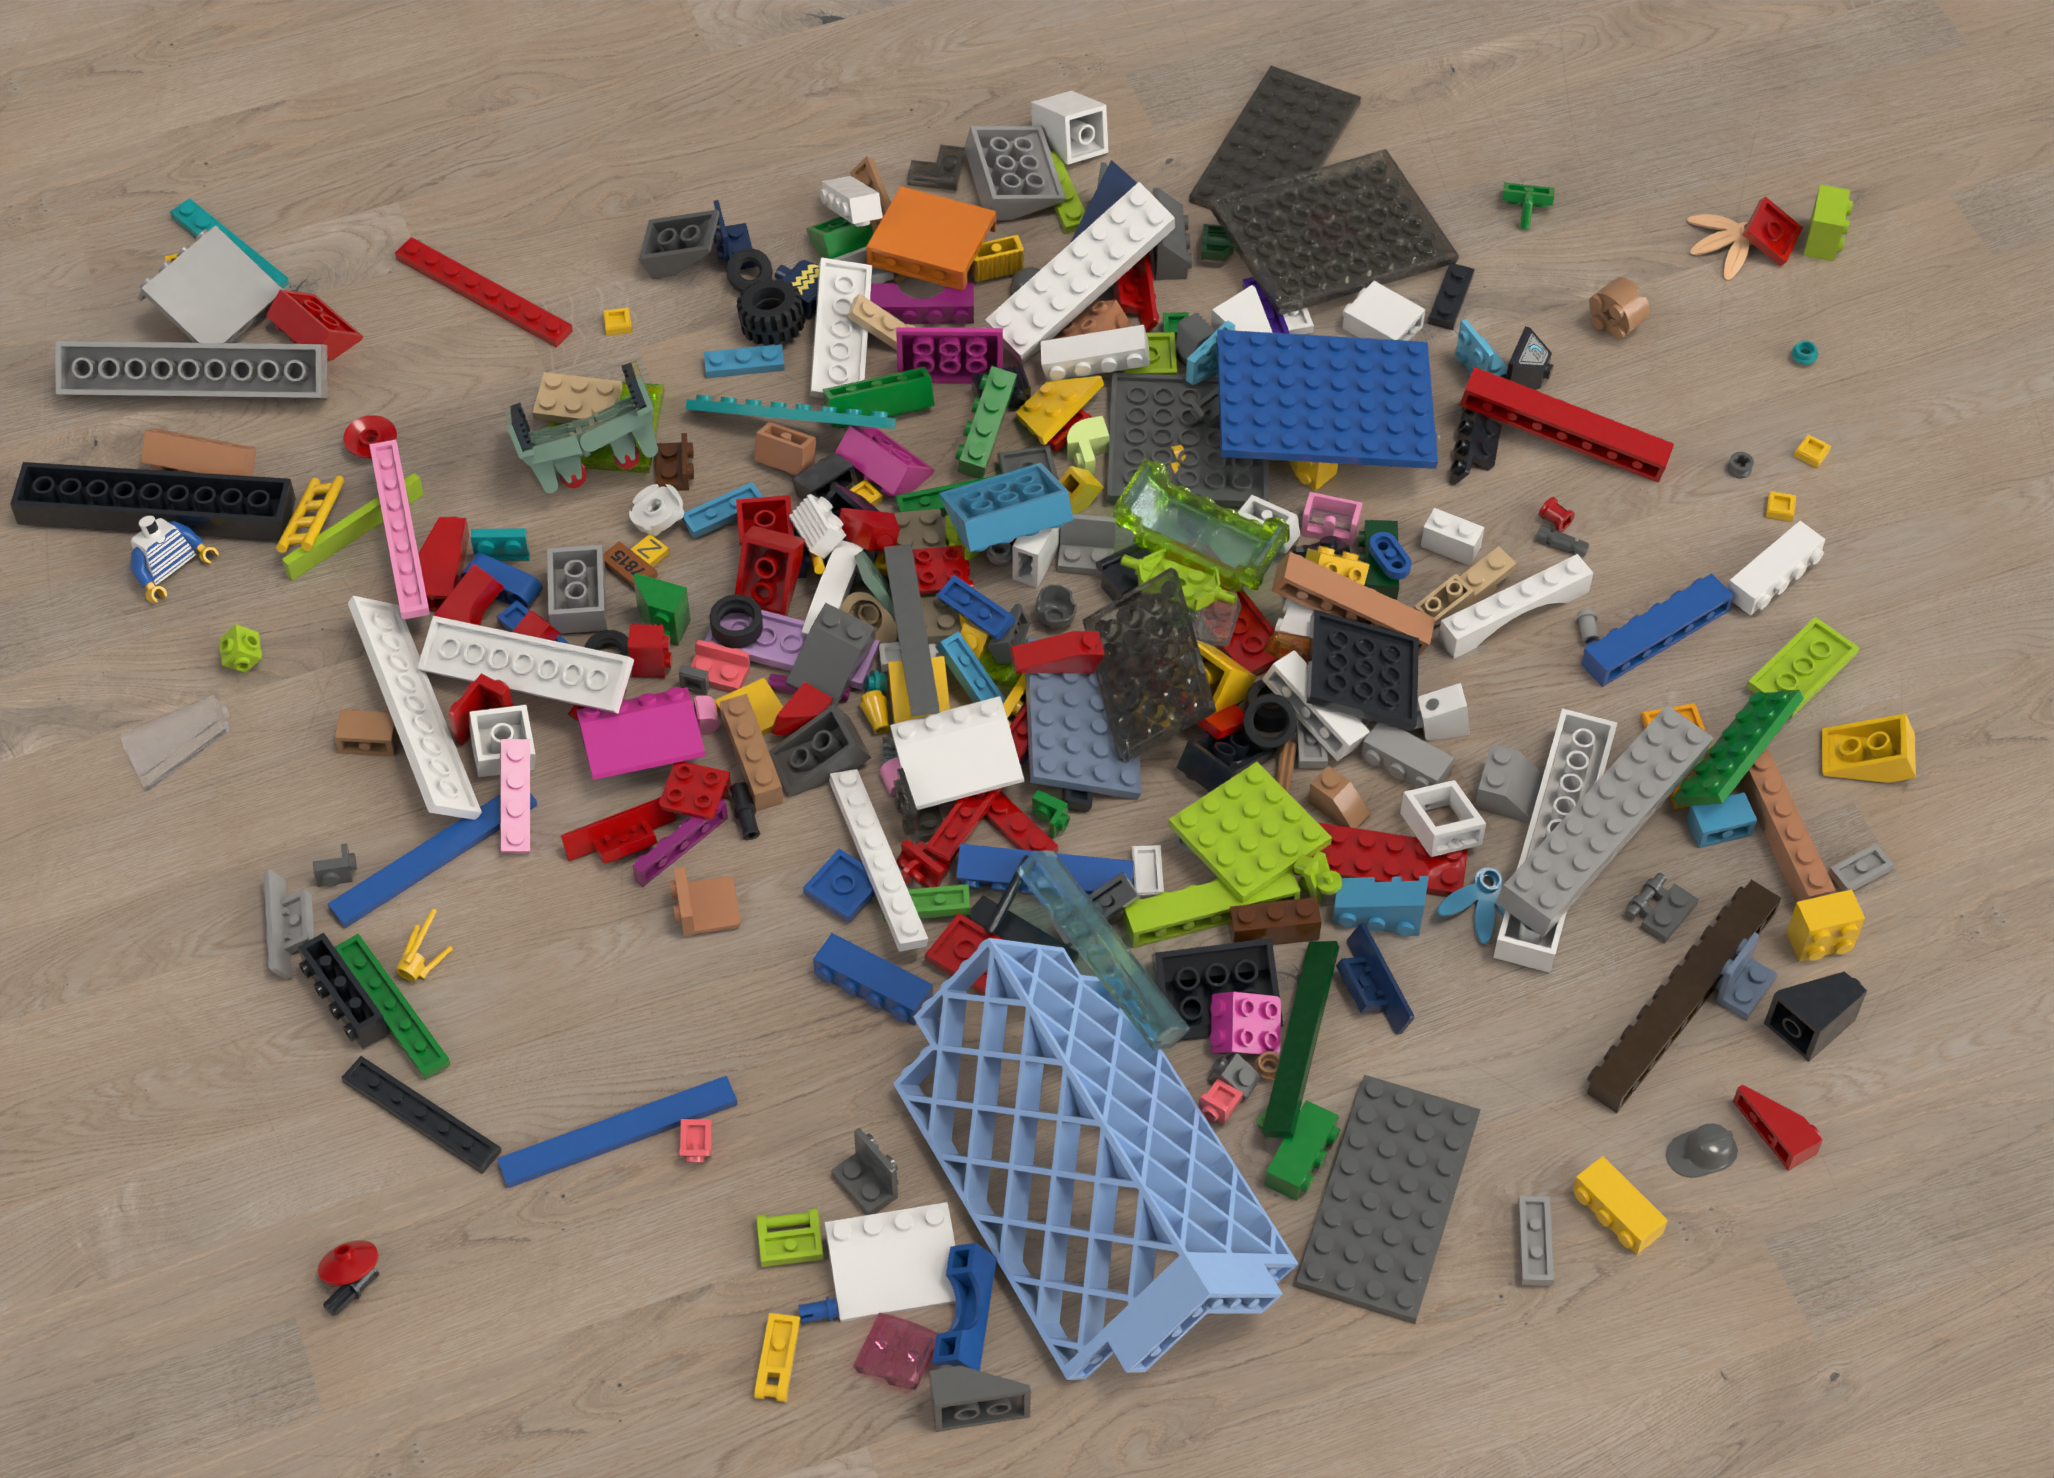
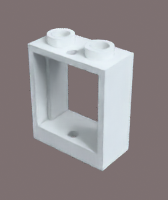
(1438, 840)

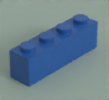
(871, 978)

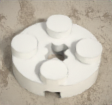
(669, 510)

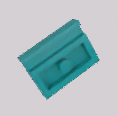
(501, 543)

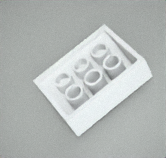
(957, 753)
(891, 1261)

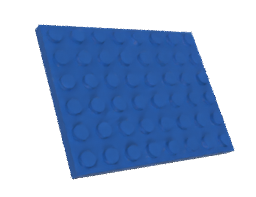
(1325, 399)

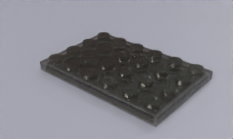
(1150, 666)

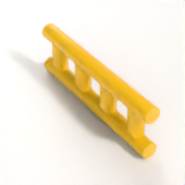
(314, 522)

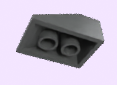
(677, 242)
(832, 652)
(818, 749)
(975, 1398)

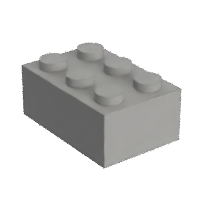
(577, 589)

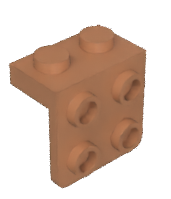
(1096, 318)
(705, 904)

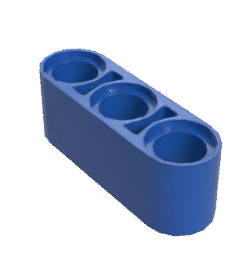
(518, 584)

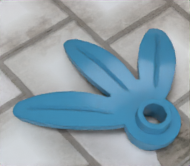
(1486, 900)

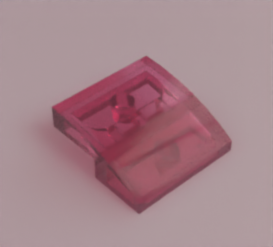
(896, 1351)

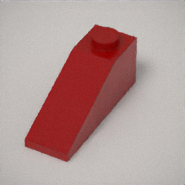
(1065, 653)
(1782, 1129)

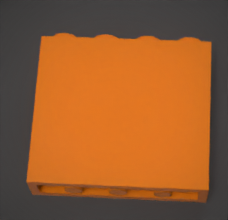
(930, 237)

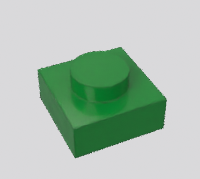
(1171, 320)

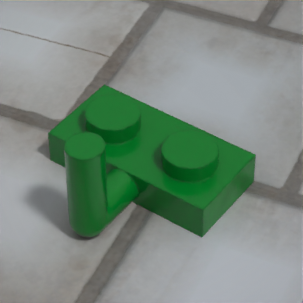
(1529, 196)

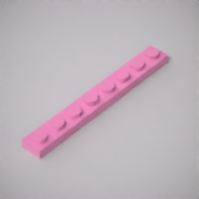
(399, 530)

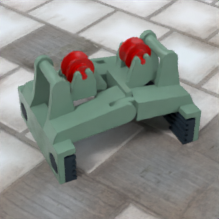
(566, 443)

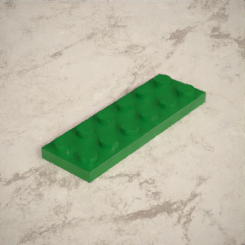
(1738, 748)

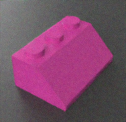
(883, 460)

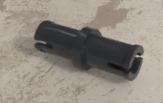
(744, 811)

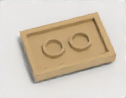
(573, 397)

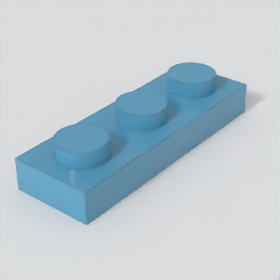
(744, 361)
(717, 511)
(968, 669)

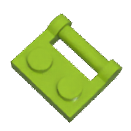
(789, 1245)

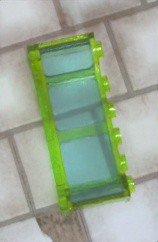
(1198, 530)

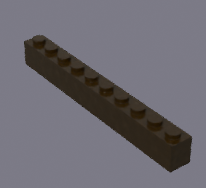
(1681, 998)

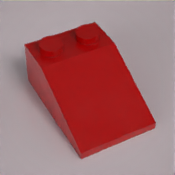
(769, 568)

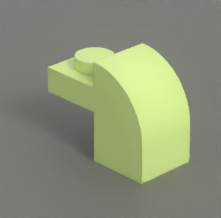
(1087, 439)

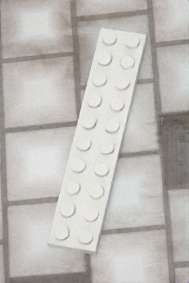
(414, 709)

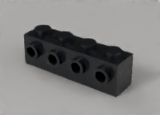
(342, 990)

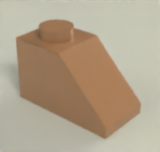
(1338, 799)

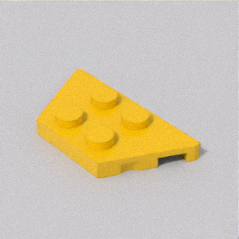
(1056, 404)

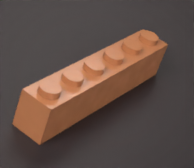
(1341, 596)
(1785, 830)

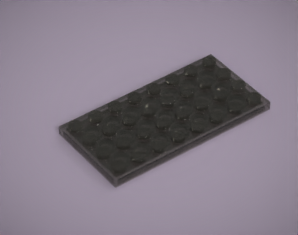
(1280, 133)

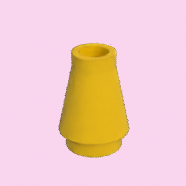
(875, 709)

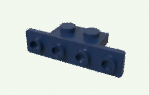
(1372, 981)

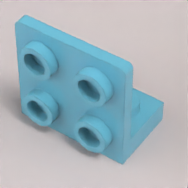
(1476, 352)

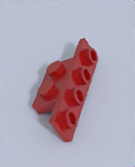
(1136, 293)
(618, 834)

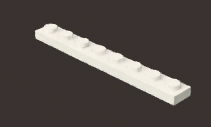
(878, 860)

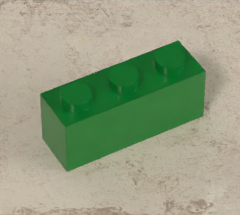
(1299, 1155)

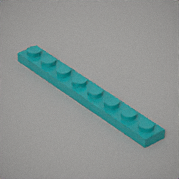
(801, 412)

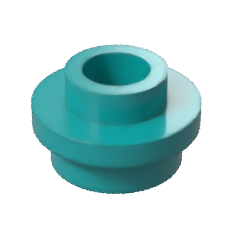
(1805, 352)
(875, 681)

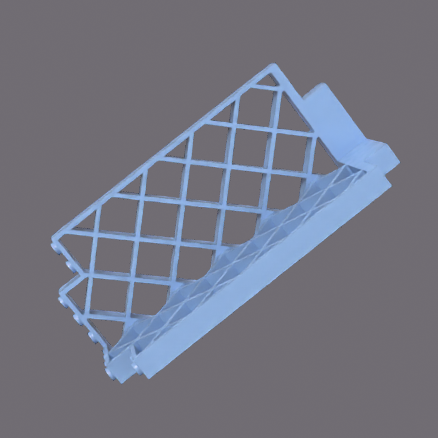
(1148, 1140)

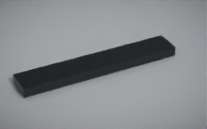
(421, 1114)

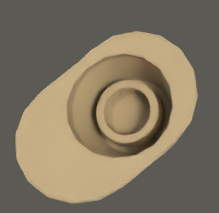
(870, 610)

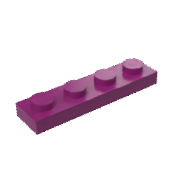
(676, 845)

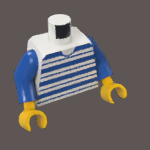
(161, 551)

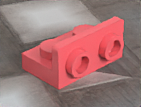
(726, 666)

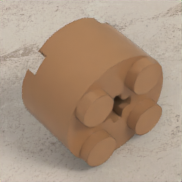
(1618, 308)

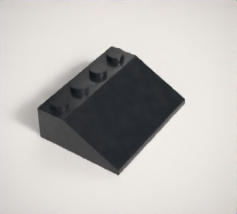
(1194, 974)

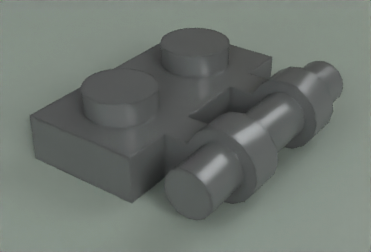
(1669, 912)

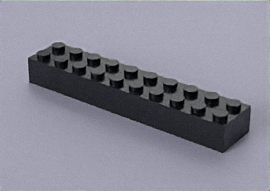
(122, 496)

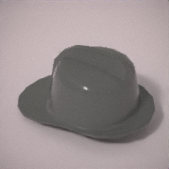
(1702, 1151)

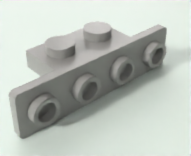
(287, 922)

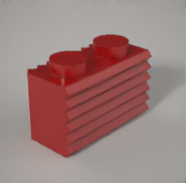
(649, 650)

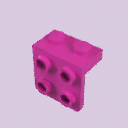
(1245, 1023)

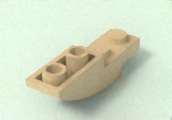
(1468, 588)

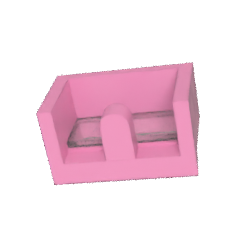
(1331, 517)

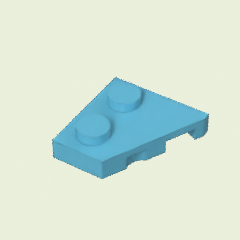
(1203, 361)

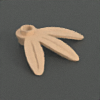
(1730, 233)

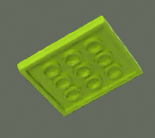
(1249, 831)

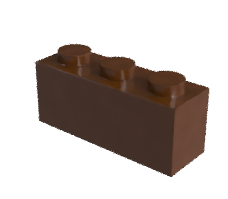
(1281, 920)

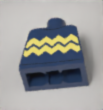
(805, 278)

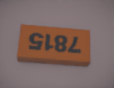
(626, 563)

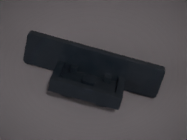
(1475, 443)

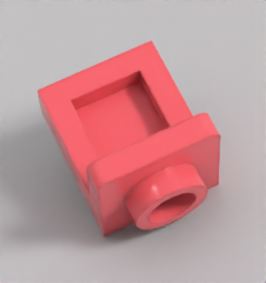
(1220, 1102)
(696, 1139)

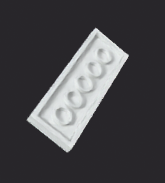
(838, 341)

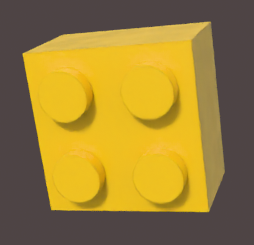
(1825, 925)

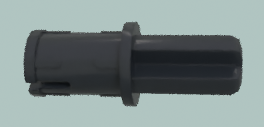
(348, 1292)

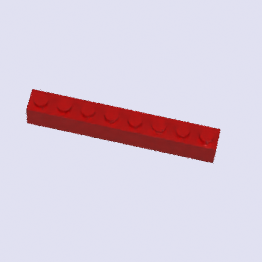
(1566, 424)

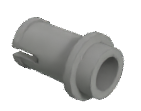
(1587, 621)

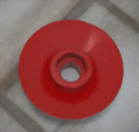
(368, 431)
(348, 1262)

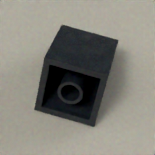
(1815, 1012)

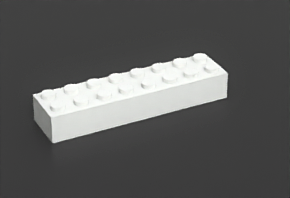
(1081, 272)

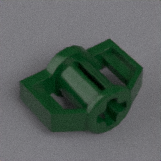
(1215, 244)

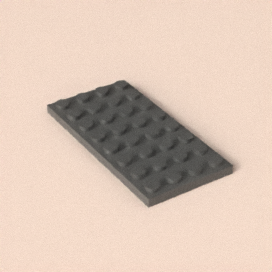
(1388, 1199)

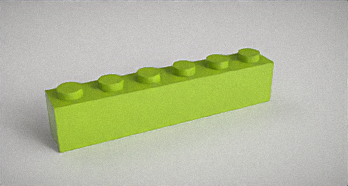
(1195, 909)

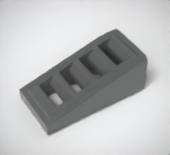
(1013, 637)

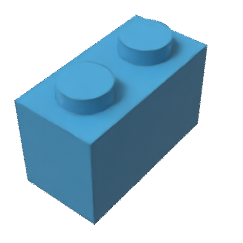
(1722, 822)

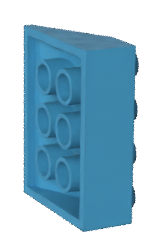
(1007, 507)

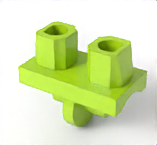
(1316, 876)

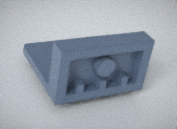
(1744, 980)

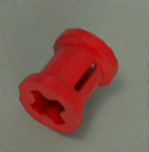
(1556, 514)

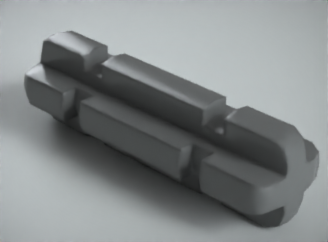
(1562, 541)

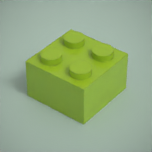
(1828, 222)

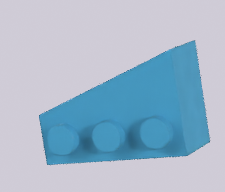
(1381, 905)

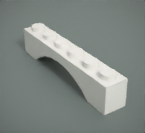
(1475, 623)

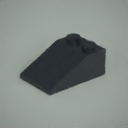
(1218, 760)

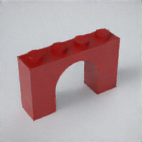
(475, 595)

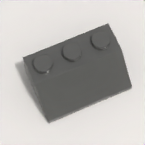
(1171, 252)

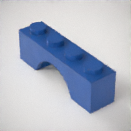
(971, 1277)

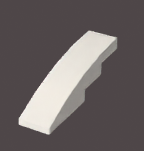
(835, 581)

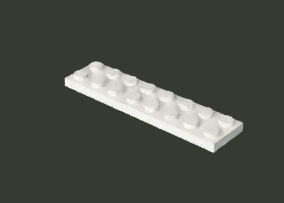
(526, 664)

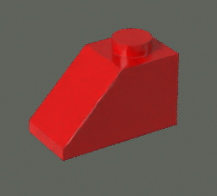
(870, 528)
(800, 709)

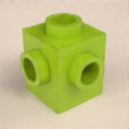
(240, 648)

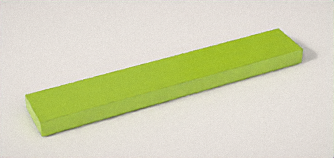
(344, 532)

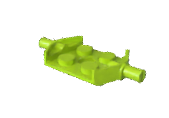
(1197, 586)

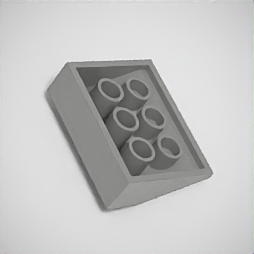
(1013, 169)

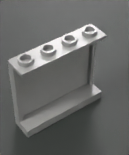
(211, 289)

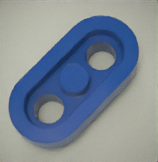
(1392, 557)

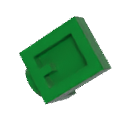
(1051, 809)

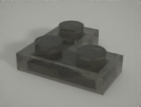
(940, 175)

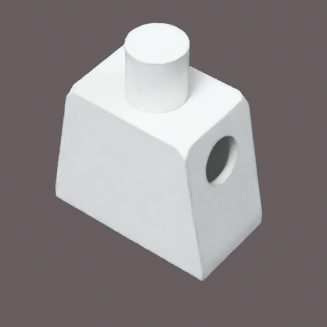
(1443, 713)

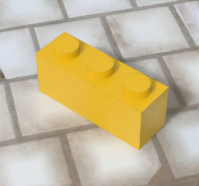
(1619, 1205)

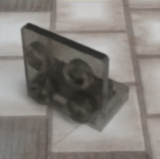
(919, 823)

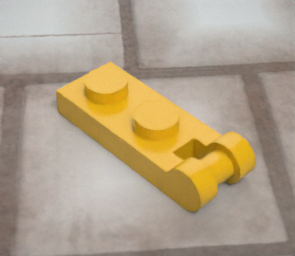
(777, 1356)

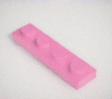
(515, 796)

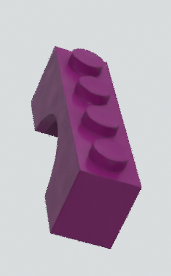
(948, 307)

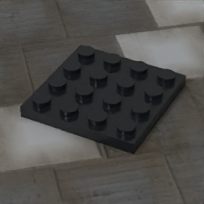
(1363, 670)

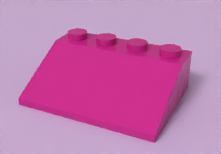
(949, 353)
(642, 735)

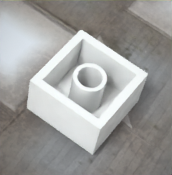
(488, 729)

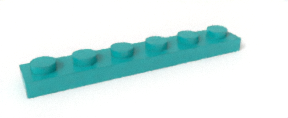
(196, 219)

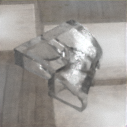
(1216, 622)

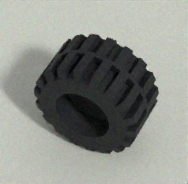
(771, 312)

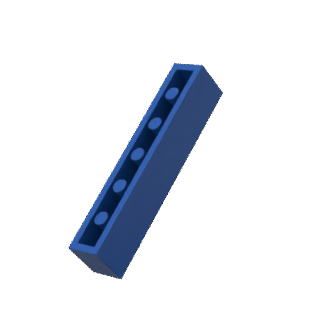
(1656, 629)
(997, 866)

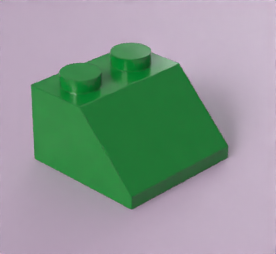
(838, 237)
(663, 604)

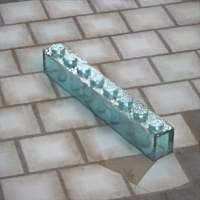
(1103, 950)

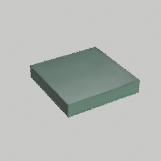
(875, 581)

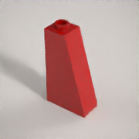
(443, 558)

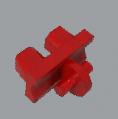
(920, 866)

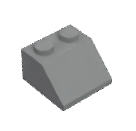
(1508, 784)

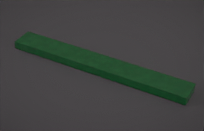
(1300, 1039)

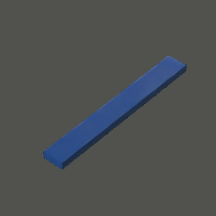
(417, 864)
(616, 1131)

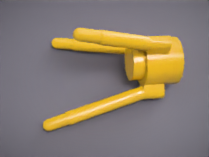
(411, 963)

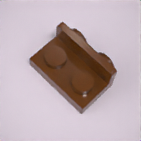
(674, 465)

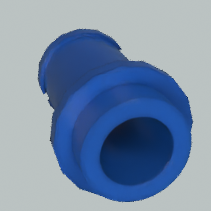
(818, 1311)

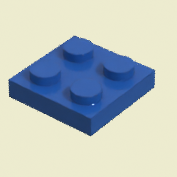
(841, 886)

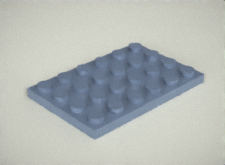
(1073, 738)

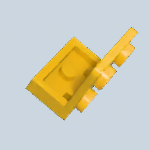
(1345, 565)

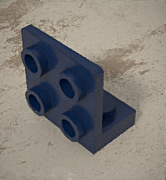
(730, 239)

